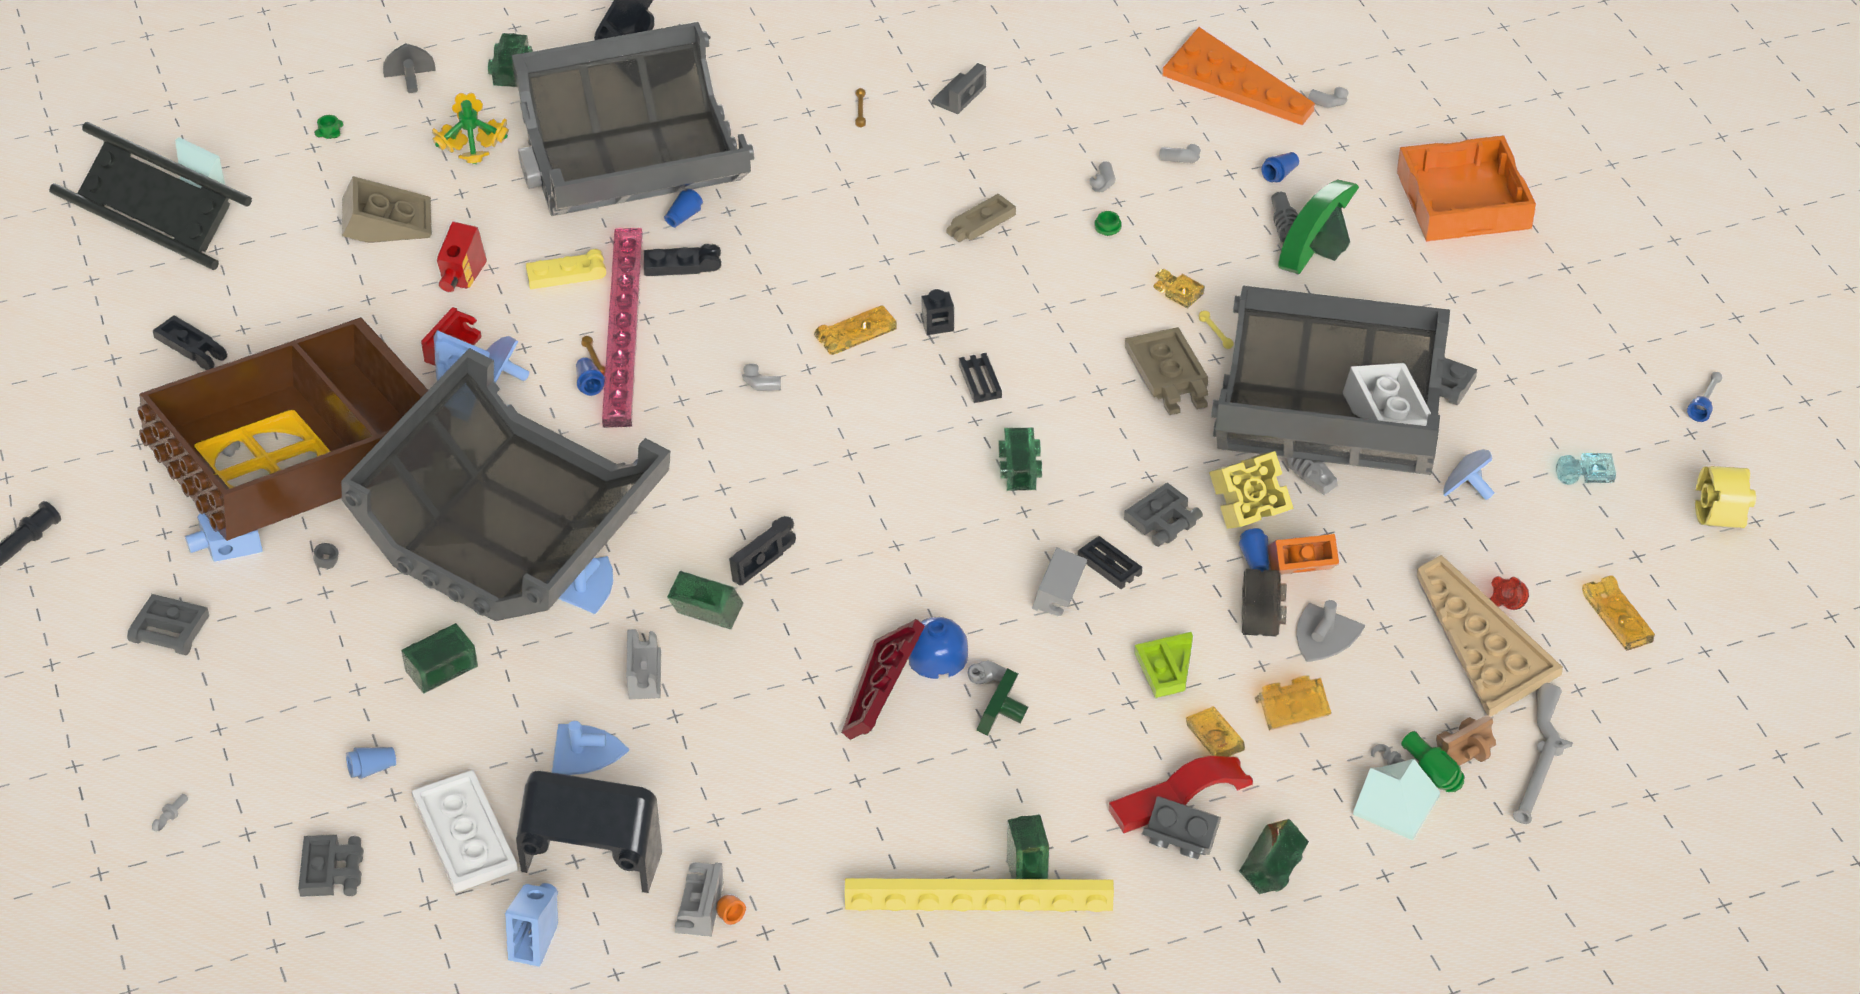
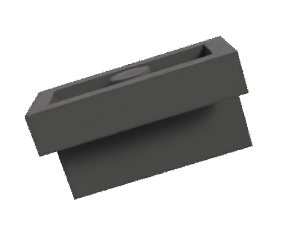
(962, 90)

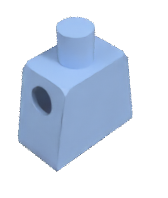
(218, 546)
(536, 910)

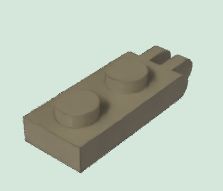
(981, 218)

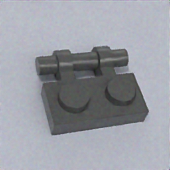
(1157, 508)
(319, 865)

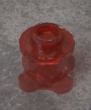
(1505, 588)

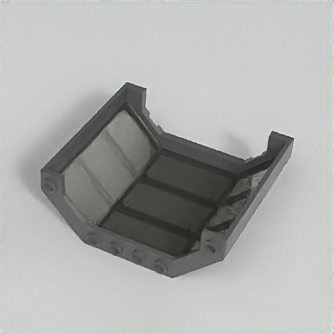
(626, 119)
(1293, 372)
(490, 498)

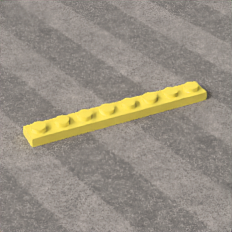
(979, 894)

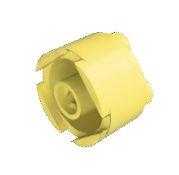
(1724, 496)

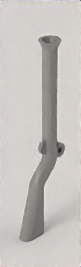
(1546, 703)

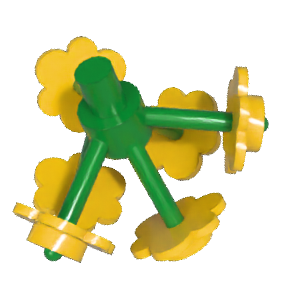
(467, 112)

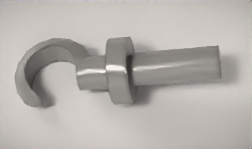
(1391, 758)
(169, 812)

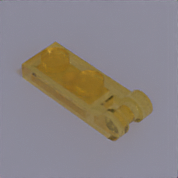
(856, 330)
(1618, 613)

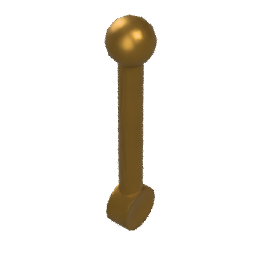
(860, 121)
(588, 342)

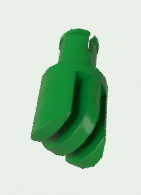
(1435, 762)

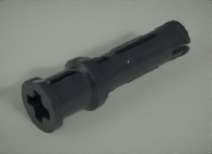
(29, 529)

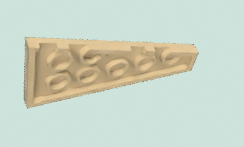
(1492, 648)

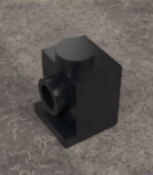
(937, 305)

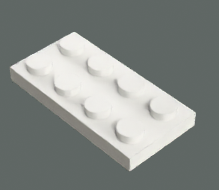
(464, 831)

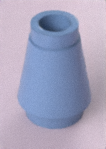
(368, 761)

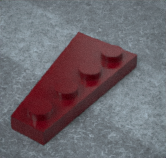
(879, 677)

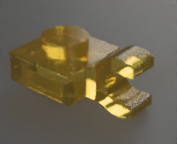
(1179, 289)

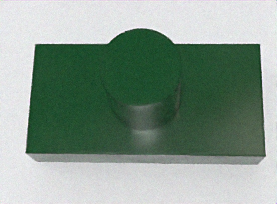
(1002, 704)

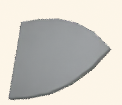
(1324, 632)

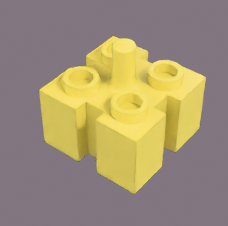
(1251, 490)

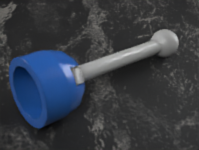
(1701, 407)

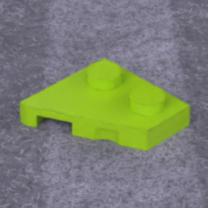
(1166, 663)

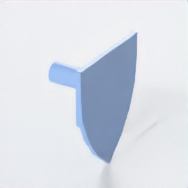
(500, 352)
(1470, 470)
(591, 586)
(584, 749)

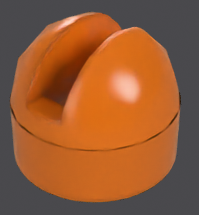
(730, 909)

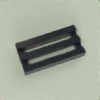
(975, 363)
(1106, 565)

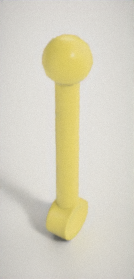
(1204, 316)

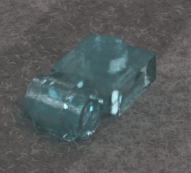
(1593, 466)

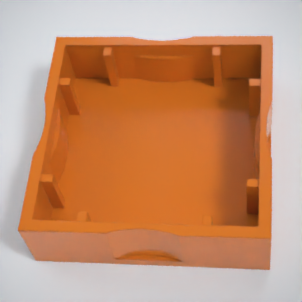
(1465, 188)

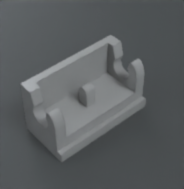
(1059, 582)
(643, 666)
(700, 899)

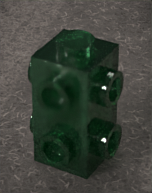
(501, 65)
(1020, 461)
(1274, 856)

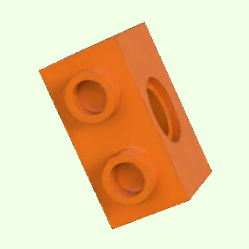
(1303, 554)

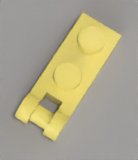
(566, 270)

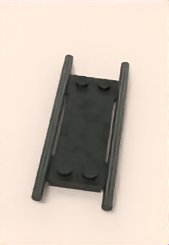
(153, 196)

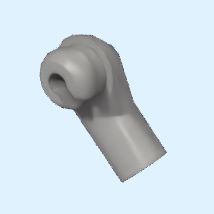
(1104, 179)
(759, 382)

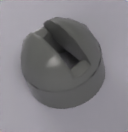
(328, 549)

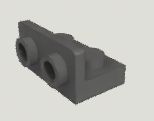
(1182, 827)

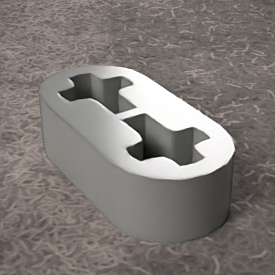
(529, 167)

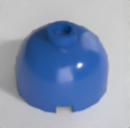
(939, 649)

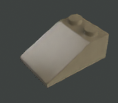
(384, 213)

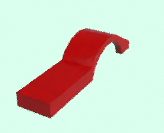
(1136, 809)

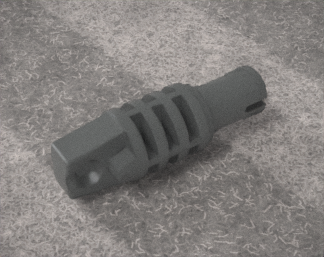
(1284, 214)

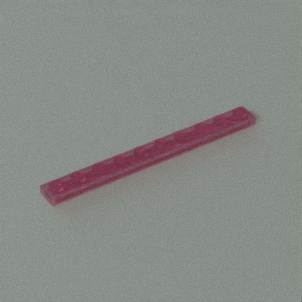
(622, 328)

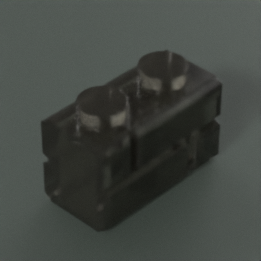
(1262, 602)

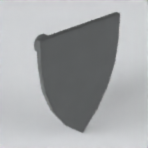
(407, 61)

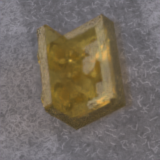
(1293, 703)

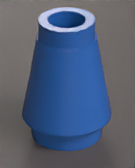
(1279, 166)
(684, 207)
(589, 377)
(1255, 548)

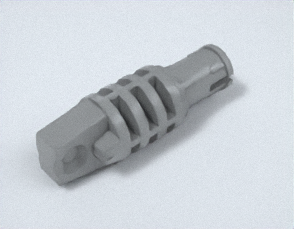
(1314, 474)

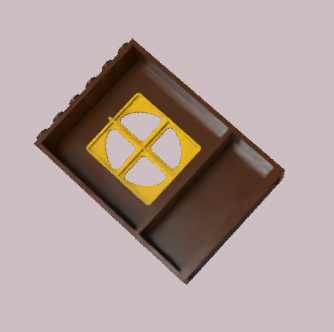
(329, 388)

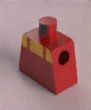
(460, 257)

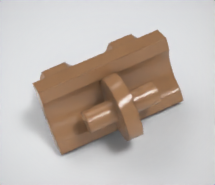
(1471, 740)

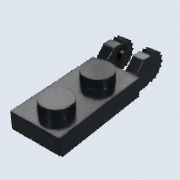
(682, 260)
(189, 342)
(762, 550)

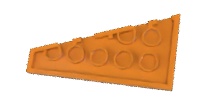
(1222, 71)

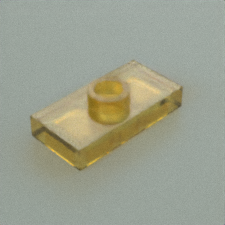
(1215, 733)

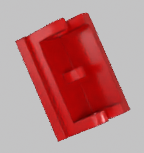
(454, 325)

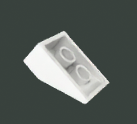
(1385, 394)

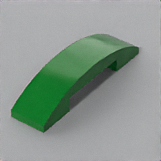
(1296, 247)

